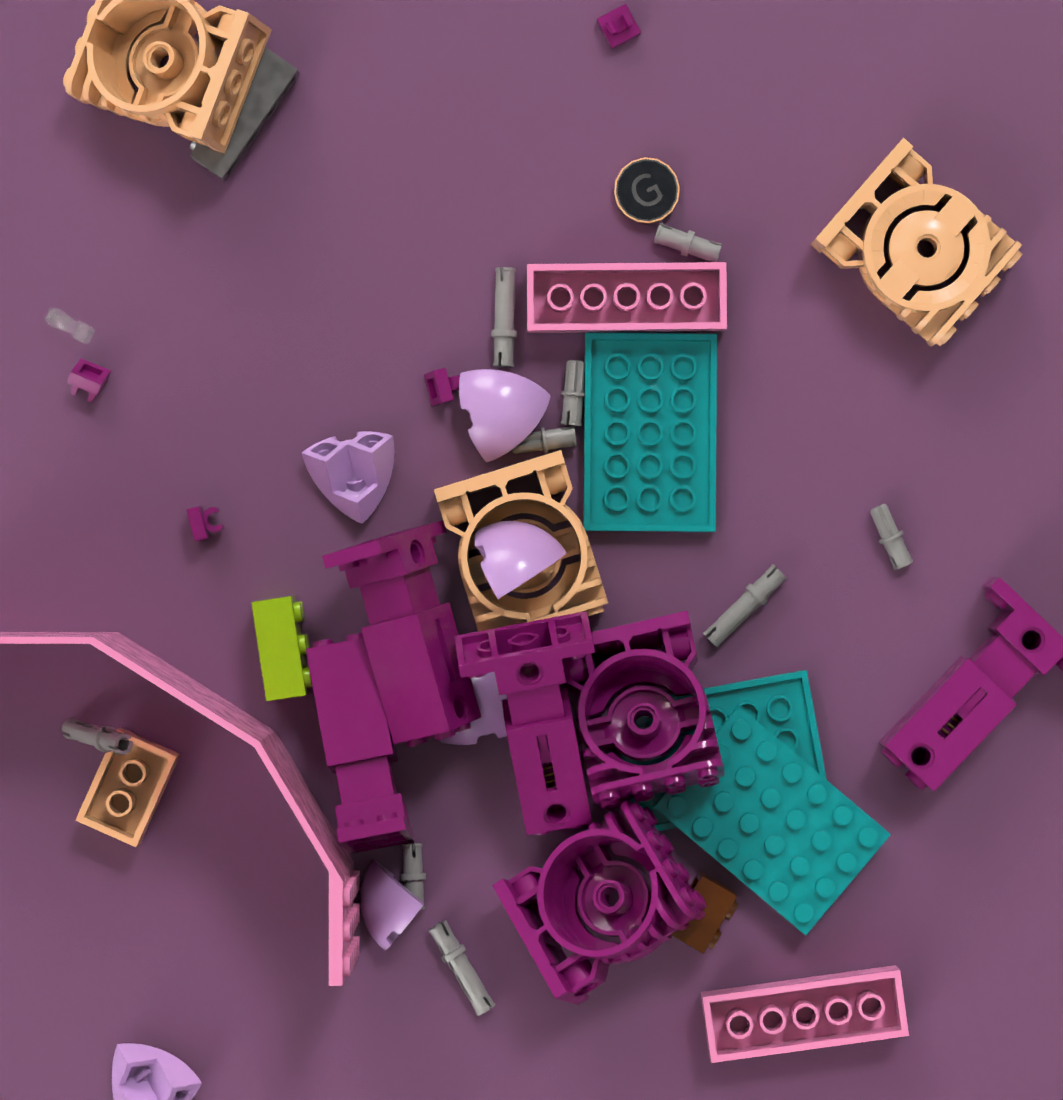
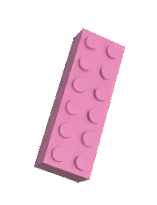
(626, 297)
(804, 1013)

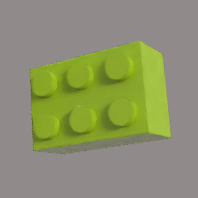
(282, 647)

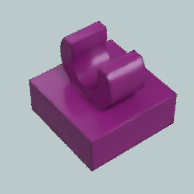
(618, 26)
(89, 378)
(440, 386)
(200, 523)

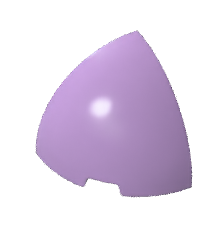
(501, 409)
(352, 471)
(515, 553)
(491, 713)
(386, 904)
(151, 1074)

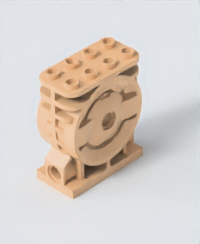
(199, 86)
(927, 312)
(580, 584)

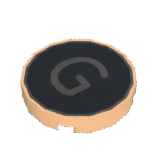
(646, 190)

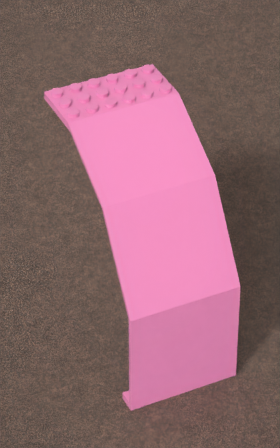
(343, 879)

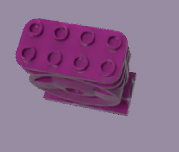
(632, 662)
(546, 911)

